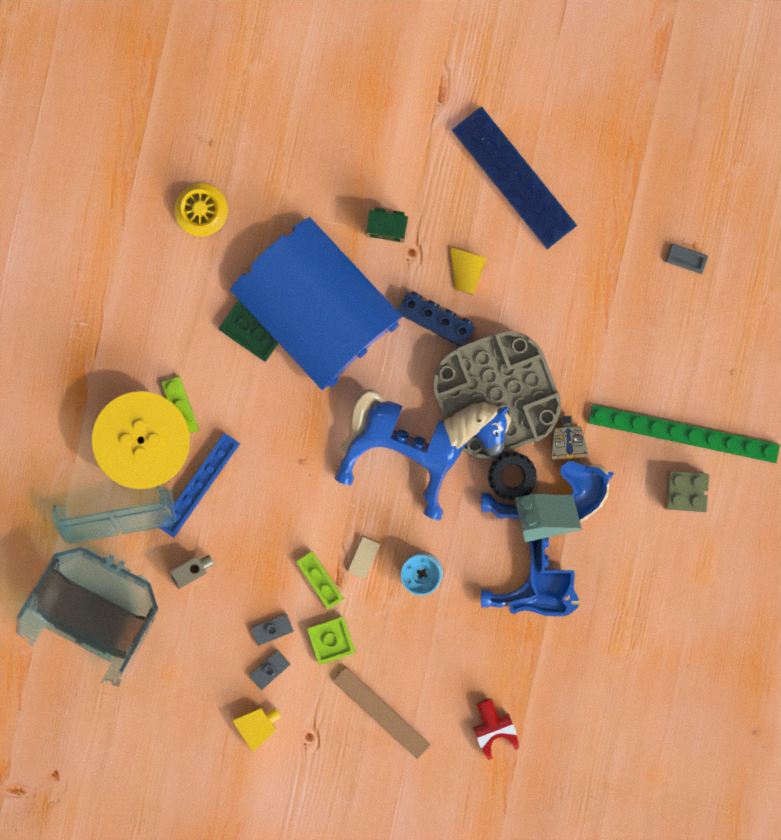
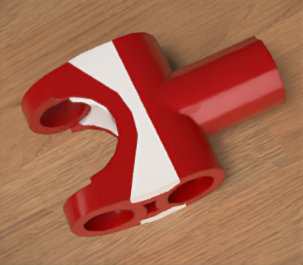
(493, 727)

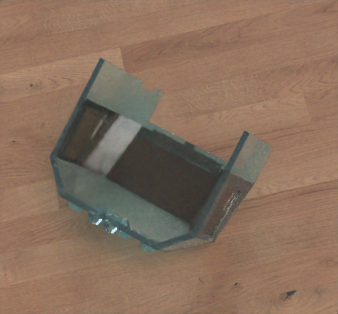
(91, 606)

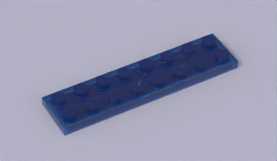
(514, 178)

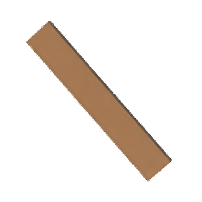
(381, 712)

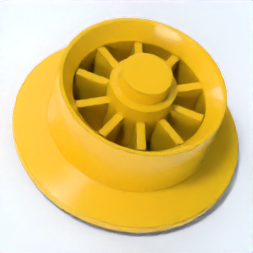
(201, 210)

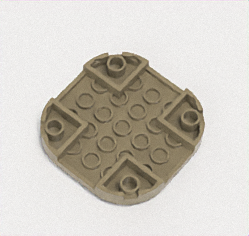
(504, 372)

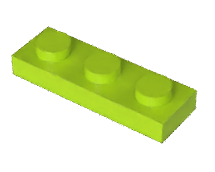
(177, 395)
(320, 580)

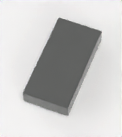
(686, 258)

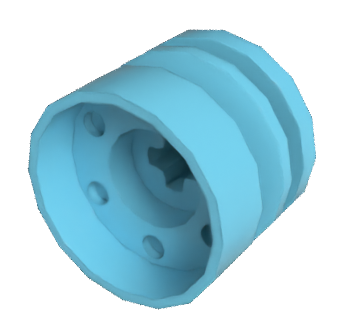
(411, 578)

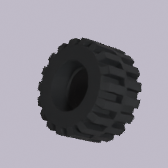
(519, 460)

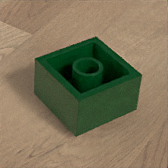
(387, 225)

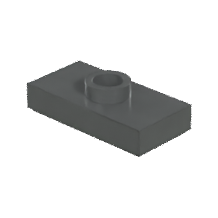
(272, 629)
(269, 670)

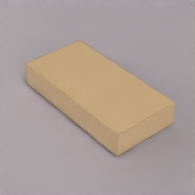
(364, 557)

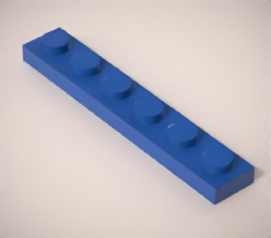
(202, 481)

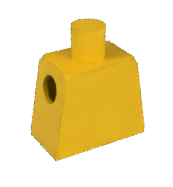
(257, 725)

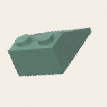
(547, 515)

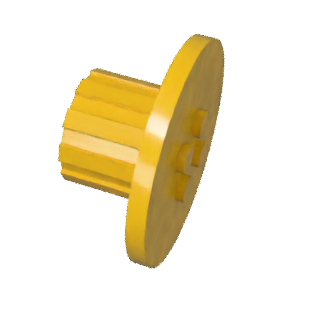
(119, 434)

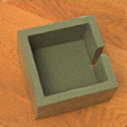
(686, 491)

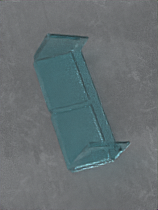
(112, 522)

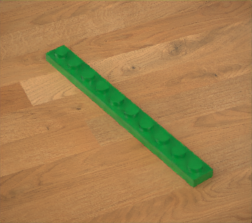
(684, 434)

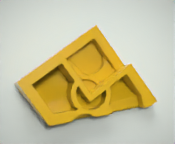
(466, 270)

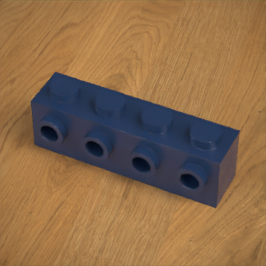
(436, 320)

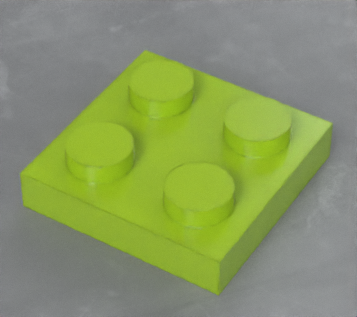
(331, 640)

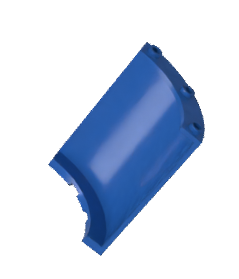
(315, 302)

